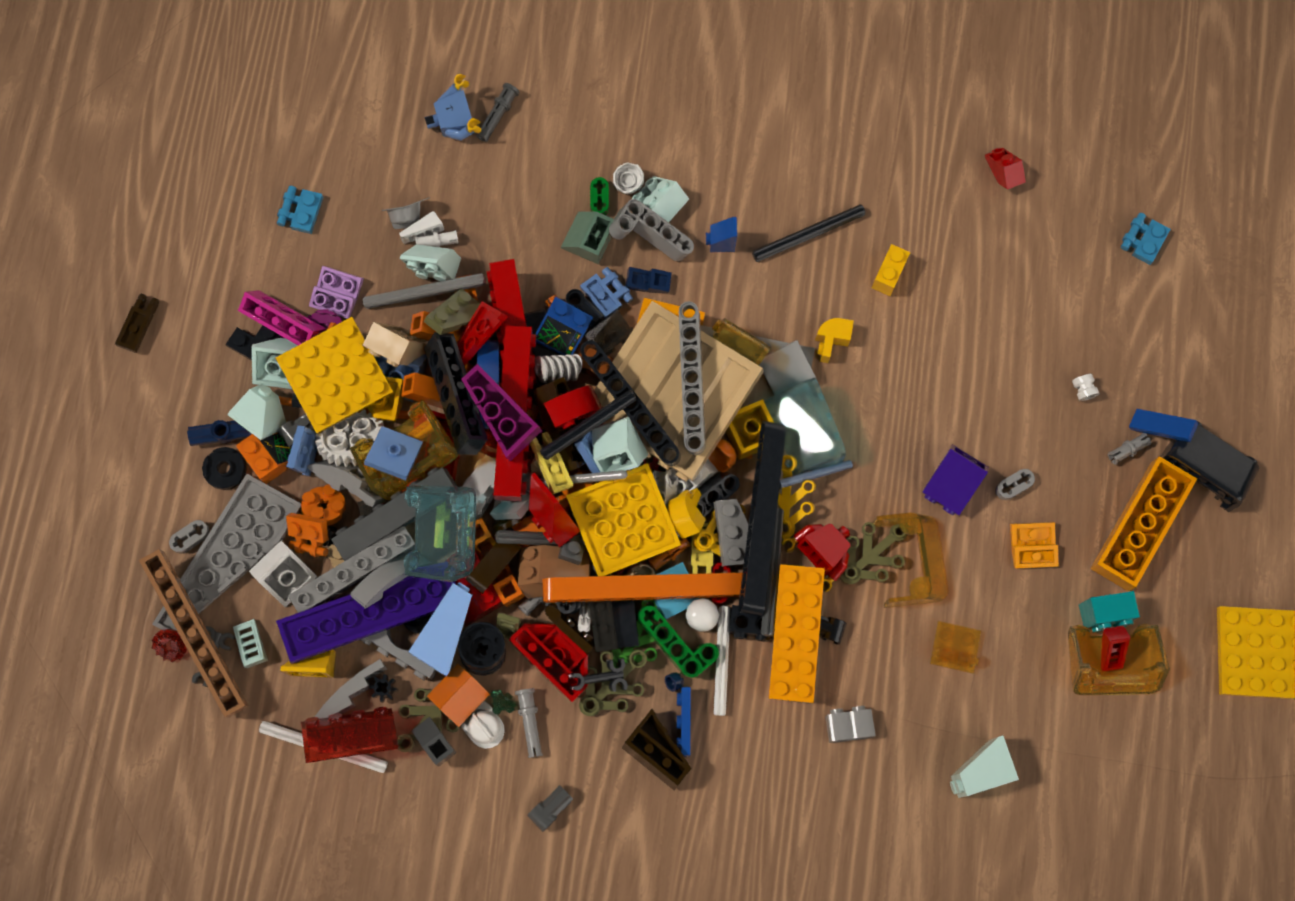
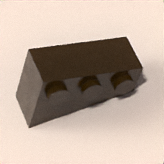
(657, 751)

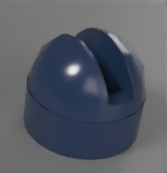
(674, 681)

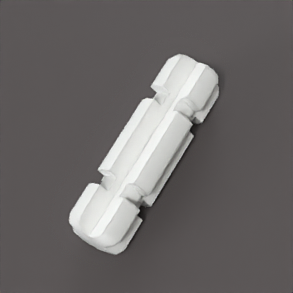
(584, 617)

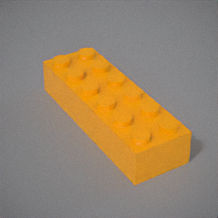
(1143, 524)
(796, 633)

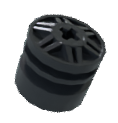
(483, 636)

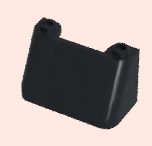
(1214, 465)

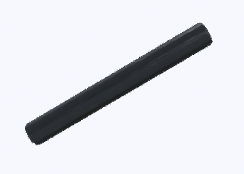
(588, 425)

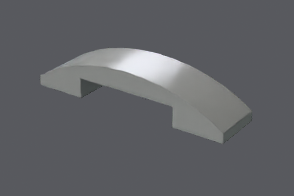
(372, 587)

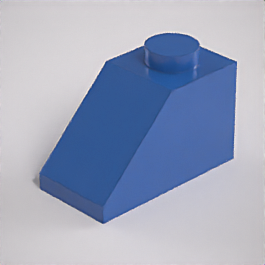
(723, 236)

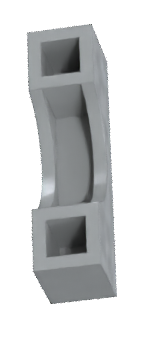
(404, 659)

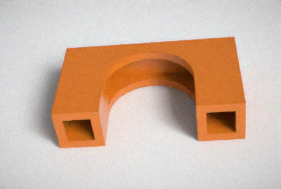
(416, 385)

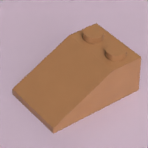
(543, 562)

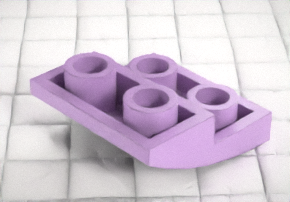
(336, 291)

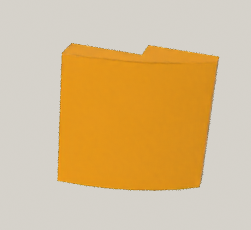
(1034, 545)

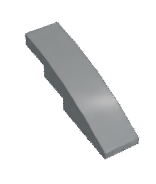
(342, 700)

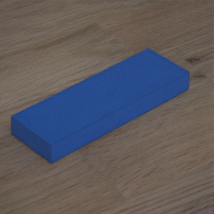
(1163, 425)

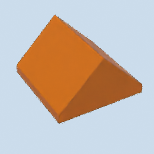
(458, 695)

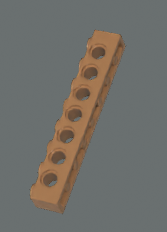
(193, 633)

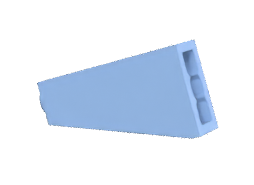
(442, 632)

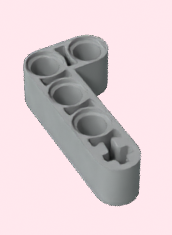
(675, 245)

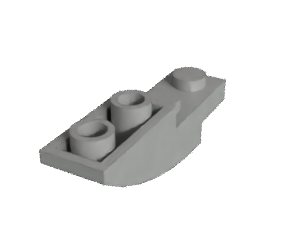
(346, 478)

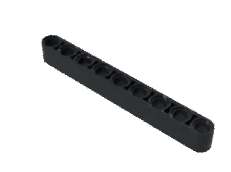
(762, 519)

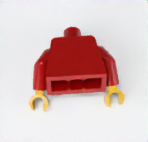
(824, 548)

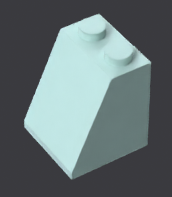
(985, 769)

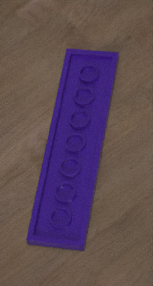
(348, 621)

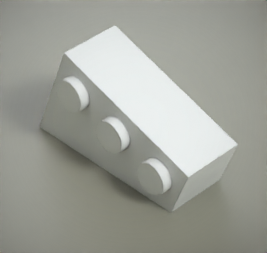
(483, 483)

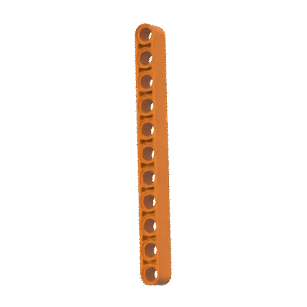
(641, 587)

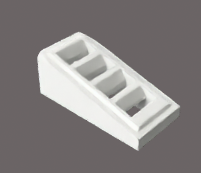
(423, 227)

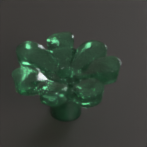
(502, 702)

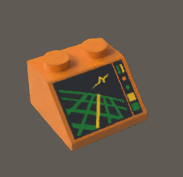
(265, 456)

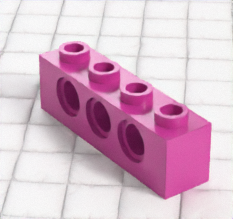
(279, 317)

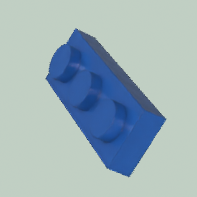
(684, 720)

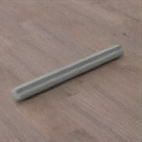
(424, 291)

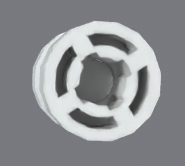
(1085, 387)

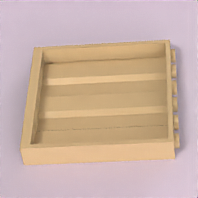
(653, 370)

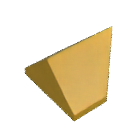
(390, 406)

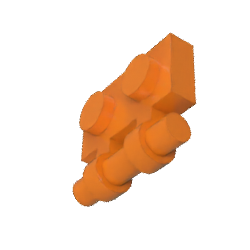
(305, 529)

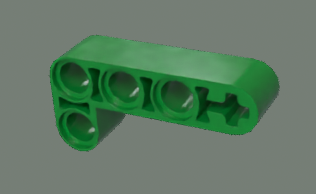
(672, 639)

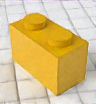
(890, 270)

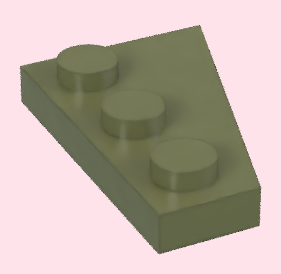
(452, 313)

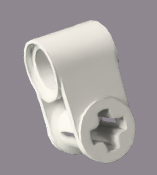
(667, 488)

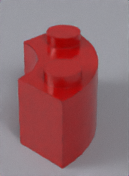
(573, 406)

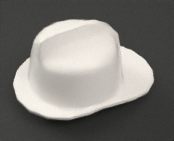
(484, 727)

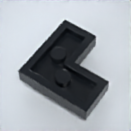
(242, 341)

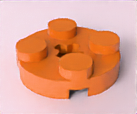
(323, 495)

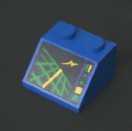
(562, 327)

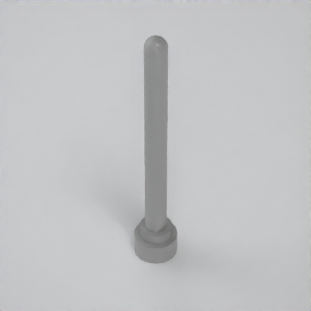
(589, 477)

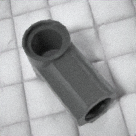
(289, 428)
(546, 812)

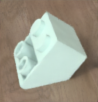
(662, 197)
(432, 262)
(617, 446)

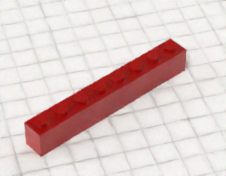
(516, 383)

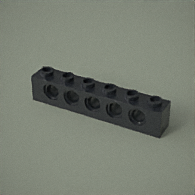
(456, 401)

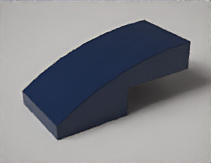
(648, 281)

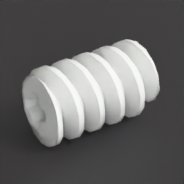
(558, 366)

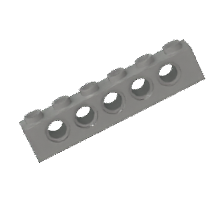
(352, 570)

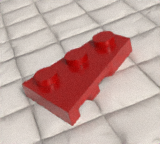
(479, 330)

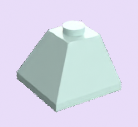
(264, 363)
(259, 412)

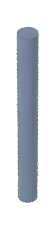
(815, 473)

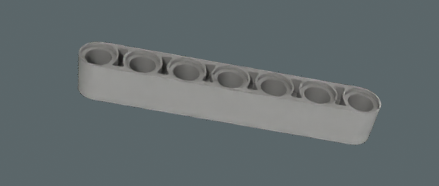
(687, 368)

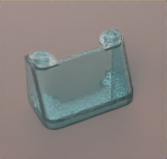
(809, 427)
(442, 532)

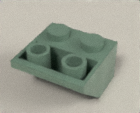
(588, 236)

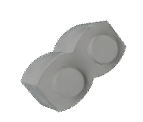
(850, 725)

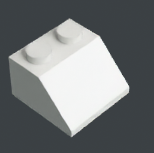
(282, 573)

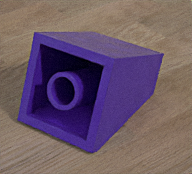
(955, 480)

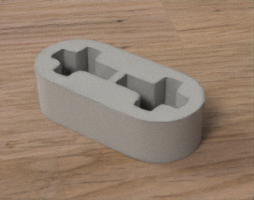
(1012, 480)
(185, 533)

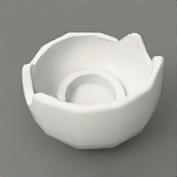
(628, 178)
(702, 615)

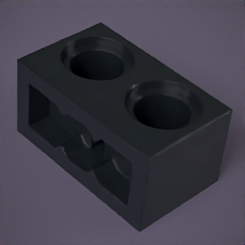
(752, 628)

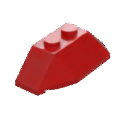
(552, 655)

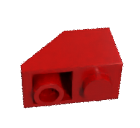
(1006, 168)

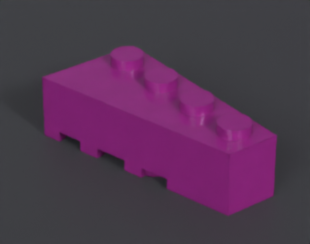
(506, 420)

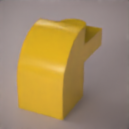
(833, 331)
(684, 513)

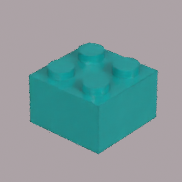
(1109, 611)

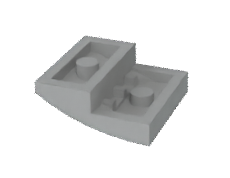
(786, 367)
(511, 509)

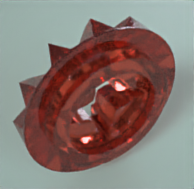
(177, 649)

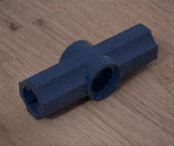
(209, 433)

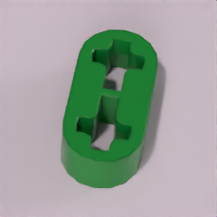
(594, 196)

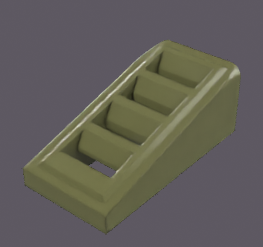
(508, 624)

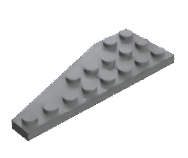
(238, 541)

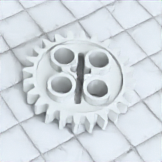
(334, 441)

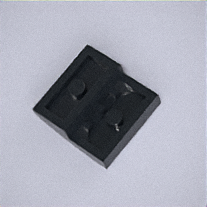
(626, 623)

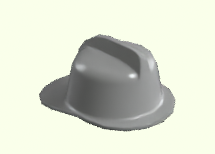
(404, 216)

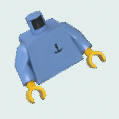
(453, 112)

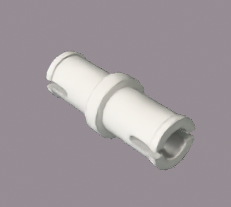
(438, 240)

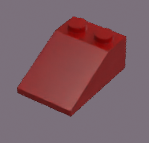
(550, 514)

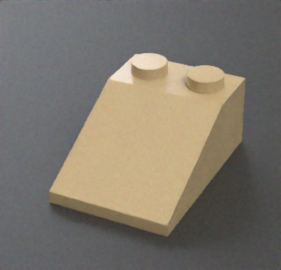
(394, 344)

